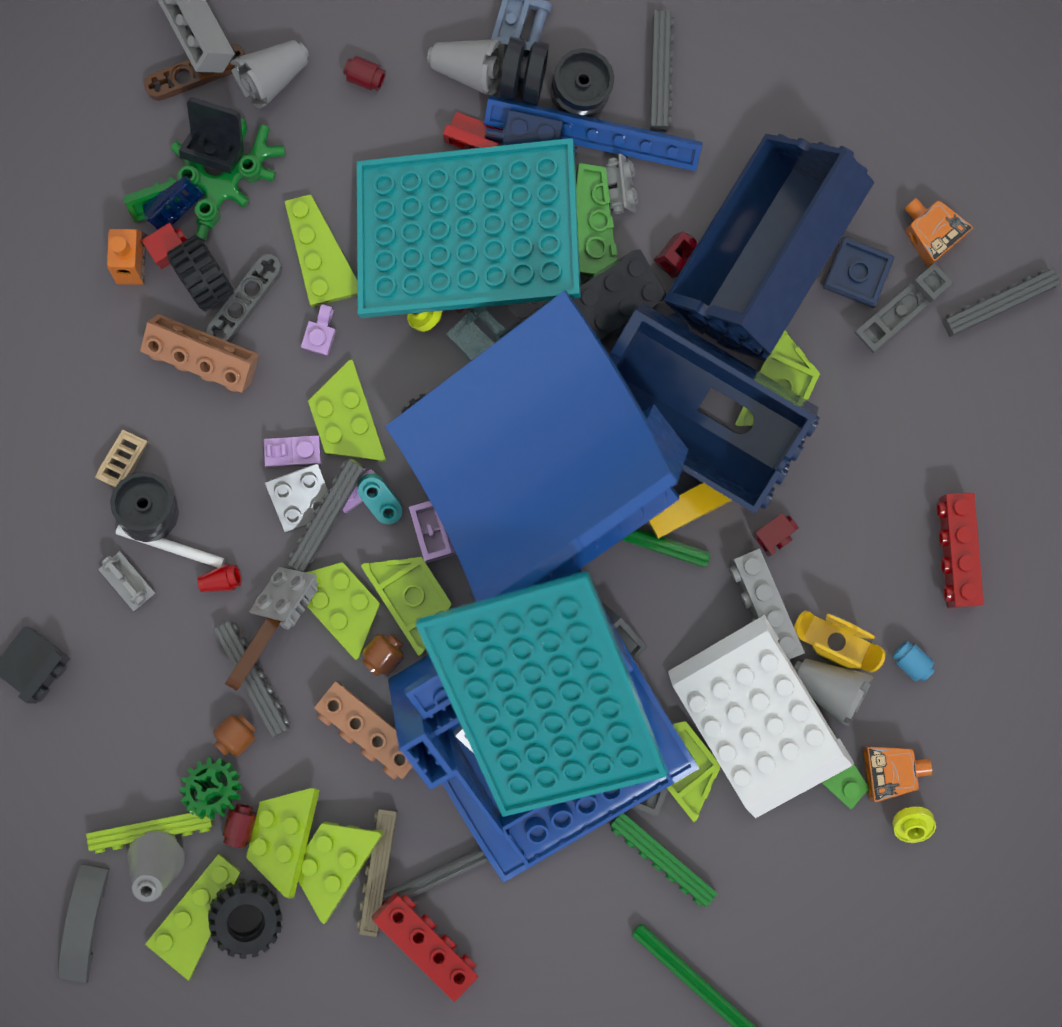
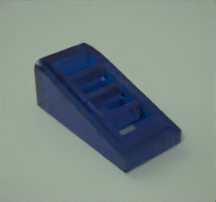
(177, 209)

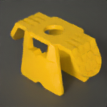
(856, 651)

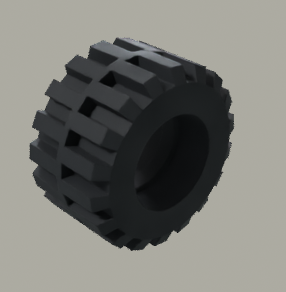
(200, 273)
(251, 941)

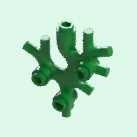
(225, 185)

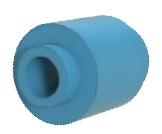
(914, 661)

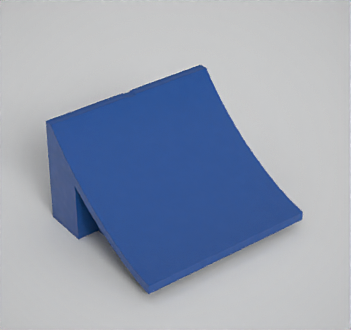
(539, 454)
(517, 841)

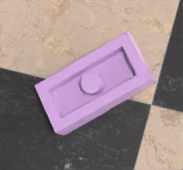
(292, 451)

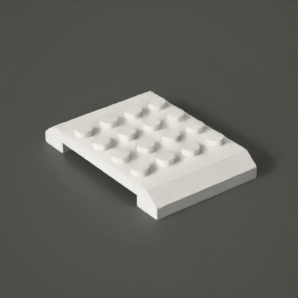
(758, 718)

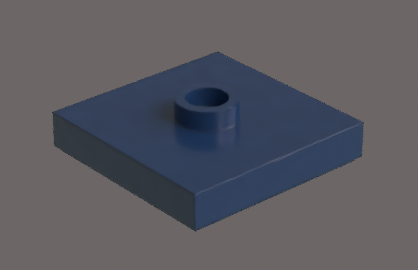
(858, 272)

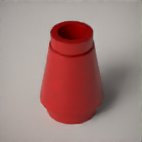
(220, 579)

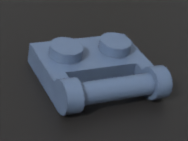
(513, 18)

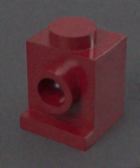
(670, 260)
(775, 534)

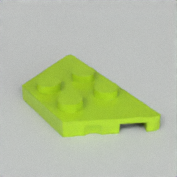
(790, 369)
(345, 417)
(408, 593)
(344, 606)
(694, 788)
(282, 838)
(333, 863)

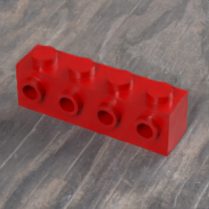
(960, 550)
(425, 946)

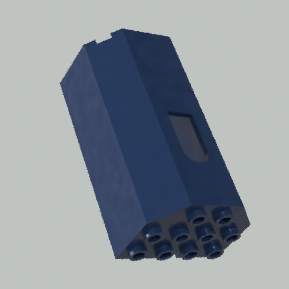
(769, 242)
(676, 371)

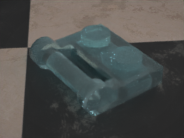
(469, 336)

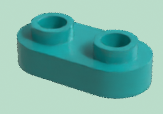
(381, 500)

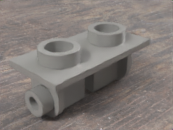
(625, 195)
(126, 580)

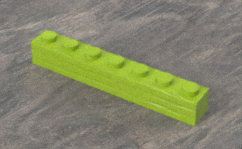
(126, 834)

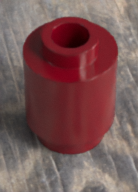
(364, 73)
(239, 826)

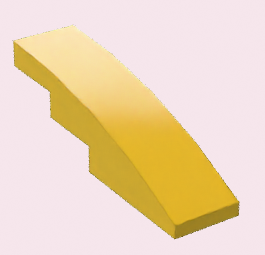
(688, 508)

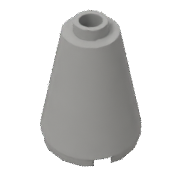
(470, 62)
(269, 70)
(834, 687)
(154, 864)

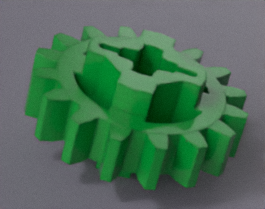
(213, 799)

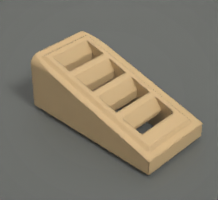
(131, 464)

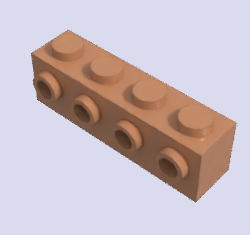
(199, 353)
(365, 727)

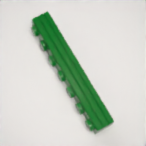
(663, 860)

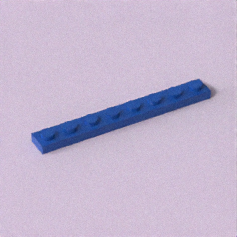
(606, 135)

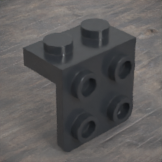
(213, 136)
(32, 665)

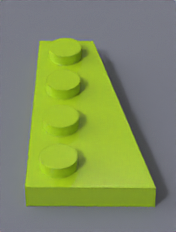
(320, 257)
(186, 929)

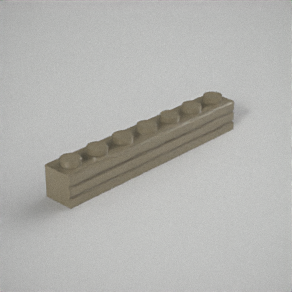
(377, 872)

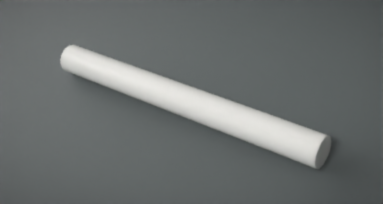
(181, 550)

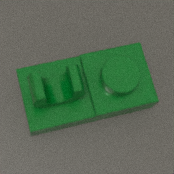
(137, 199)

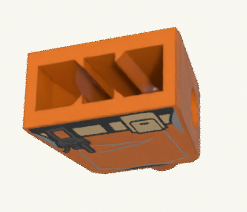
(934, 229)
(126, 253)
(892, 771)

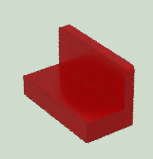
(468, 133)

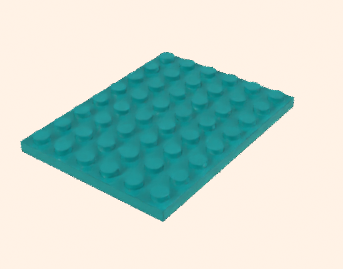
(467, 228)
(543, 695)

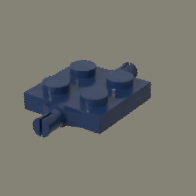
(526, 128)

